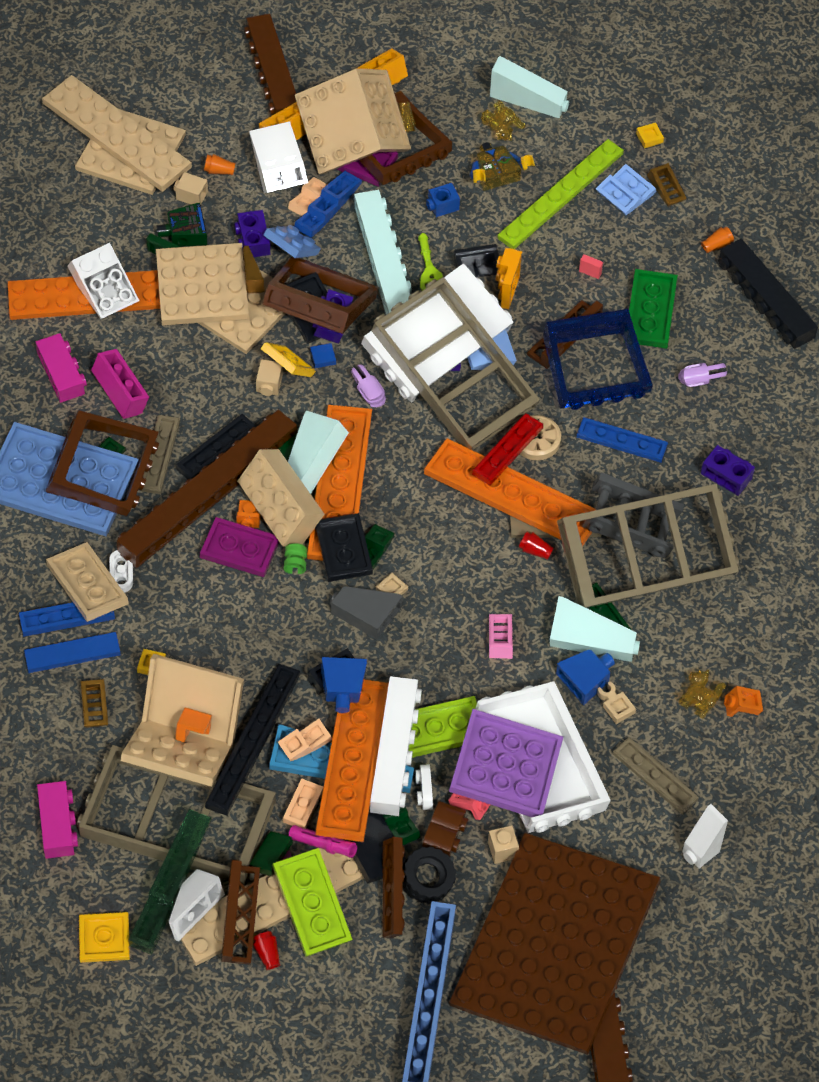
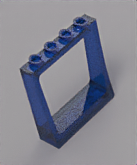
(589, 327)

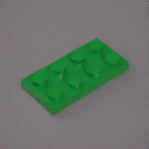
(652, 306)

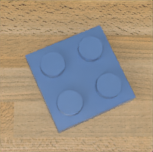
(292, 241)

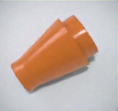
(218, 165)
(718, 240)

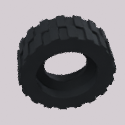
(440, 862)

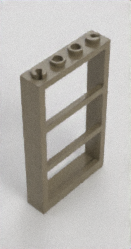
(481, 336)
(577, 562)
(102, 780)

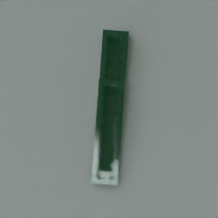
(168, 882)

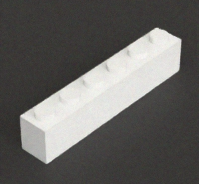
(394, 746)

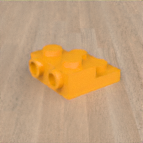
(508, 275)

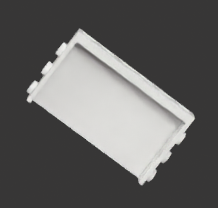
(431, 324)
(576, 785)

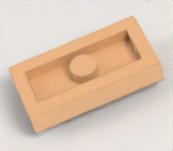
(303, 804)

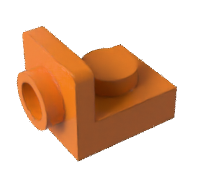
(248, 514)
(743, 700)

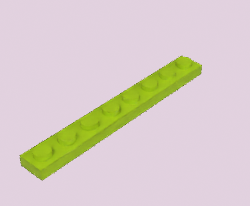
(560, 194)

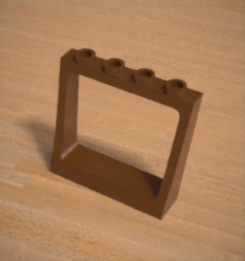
(422, 158)
(315, 308)
(60, 486)

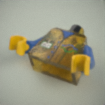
(498, 166)

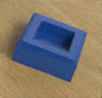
(323, 355)

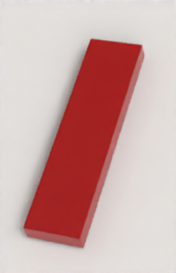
(507, 449)

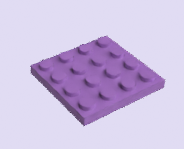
(506, 764)

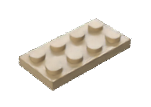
(87, 581)

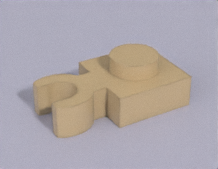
(616, 705)

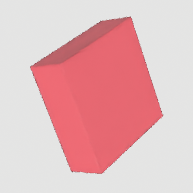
(591, 266)

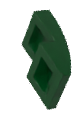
(377, 542)
(402, 826)

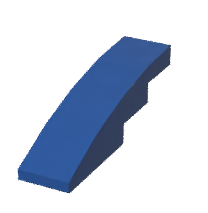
(327, 205)

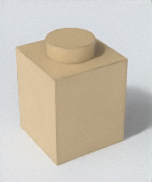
(191, 188)
(269, 378)
(502, 844)

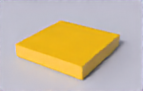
(288, 359)
(104, 937)

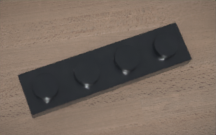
(217, 444)

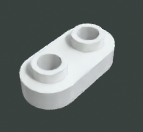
(121, 572)
(424, 796)

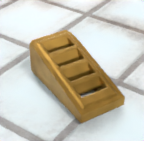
(666, 170)
(253, 276)
(93, 685)

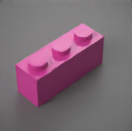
(61, 367)
(120, 383)
(57, 819)

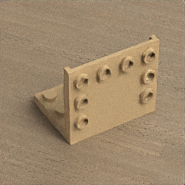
(352, 118)
(169, 690)

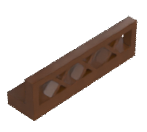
(595, 308)
(231, 913)

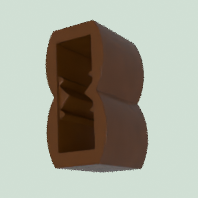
(445, 828)

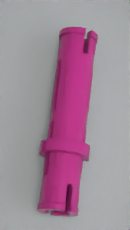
(331, 845)

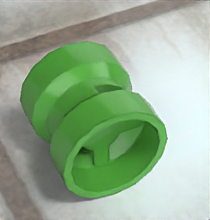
(295, 557)

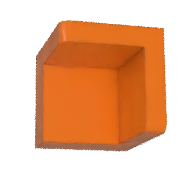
(192, 721)

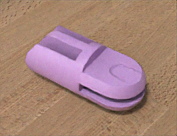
(699, 375)
(369, 387)

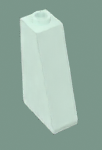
(526, 89)
(315, 447)
(583, 630)

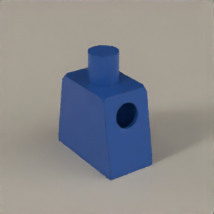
(585, 673)
(343, 681)

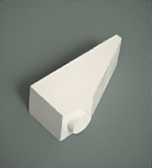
(705, 837)
(194, 900)

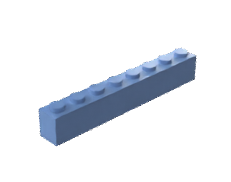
(429, 993)

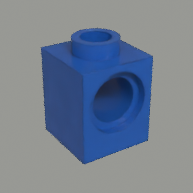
(443, 200)

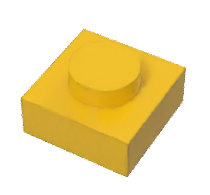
(649, 135)
(144, 663)

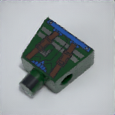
(185, 226)

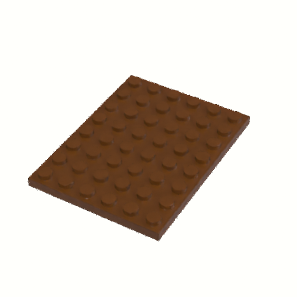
(555, 943)

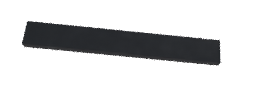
(252, 740)

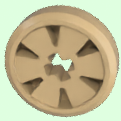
(548, 443)

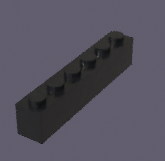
(767, 294)

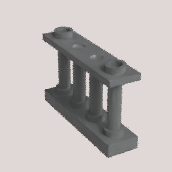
(626, 493)

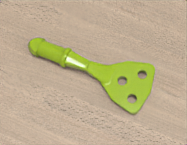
(429, 270)

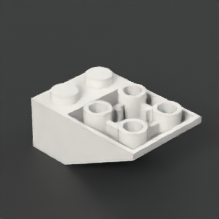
(278, 157)
(103, 281)

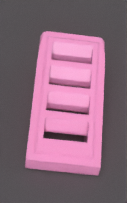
(500, 649)

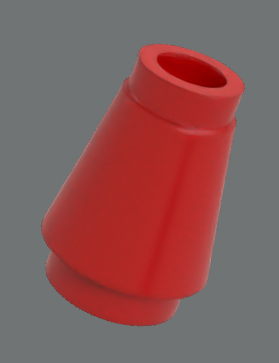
(535, 545)
(267, 949)

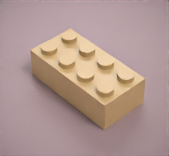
(280, 497)

